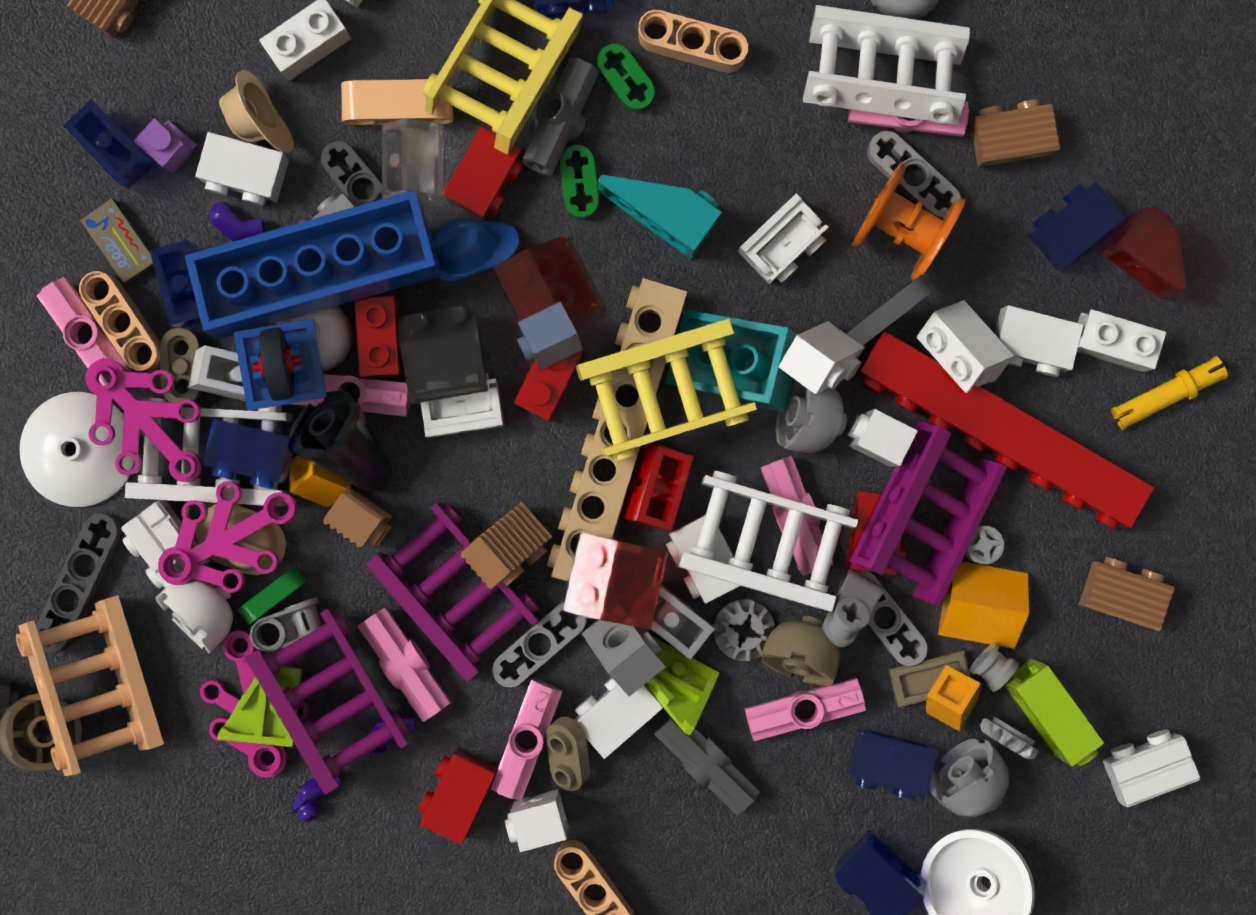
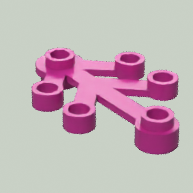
(139, 416)
(222, 541)
(229, 701)

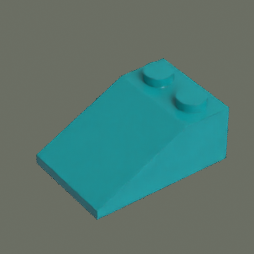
(668, 211)
(752, 358)

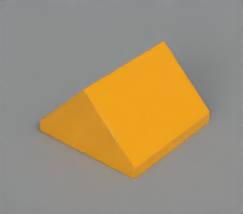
(985, 605)

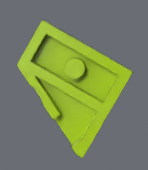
(682, 686)
(255, 717)

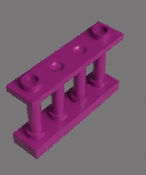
(899, 500)
(440, 627)
(308, 733)

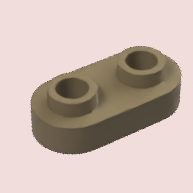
(178, 365)
(568, 753)

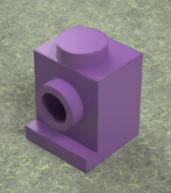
(166, 144)

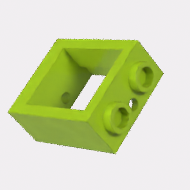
(1053, 713)

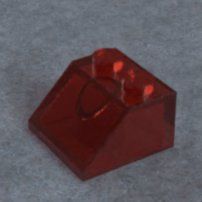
(1148, 251)
(545, 277)
(615, 581)

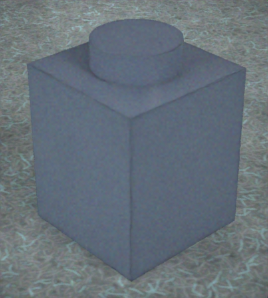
(548, 336)

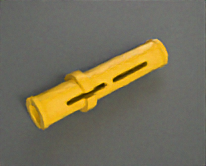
(1184, 385)

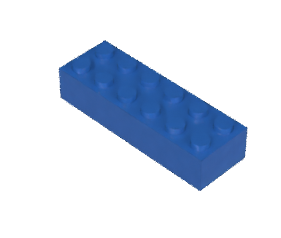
(313, 265)

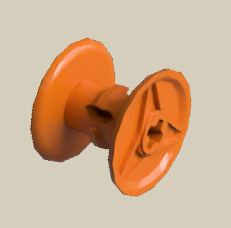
(909, 223)

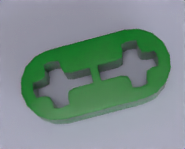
(633, 73)
(569, 182)
(272, 596)

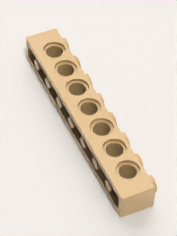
(667, 305)

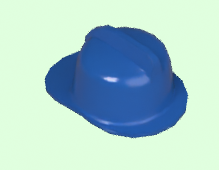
(472, 247)

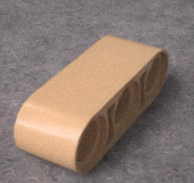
(678, 27)
(388, 101)
(106, 313)
(589, 873)

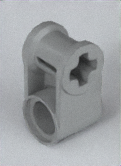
(852, 608)
(290, 623)

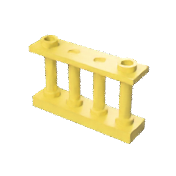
(523, 93)
(637, 362)

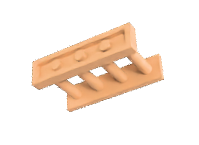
(118, 656)

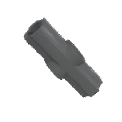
(560, 116)
(709, 765)

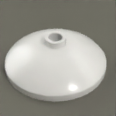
(89, 473)
(956, 871)

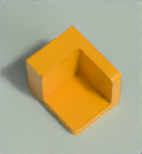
(315, 483)
(952, 697)

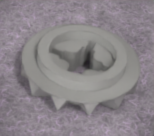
(737, 613)
(1009, 737)

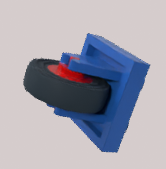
(280, 364)

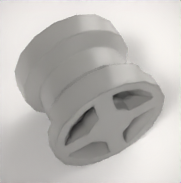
(989, 546)
(994, 667)

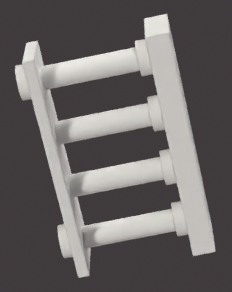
(890, 36)
(151, 486)
(776, 580)

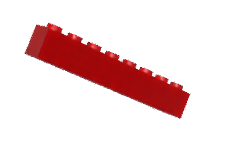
(1005, 431)

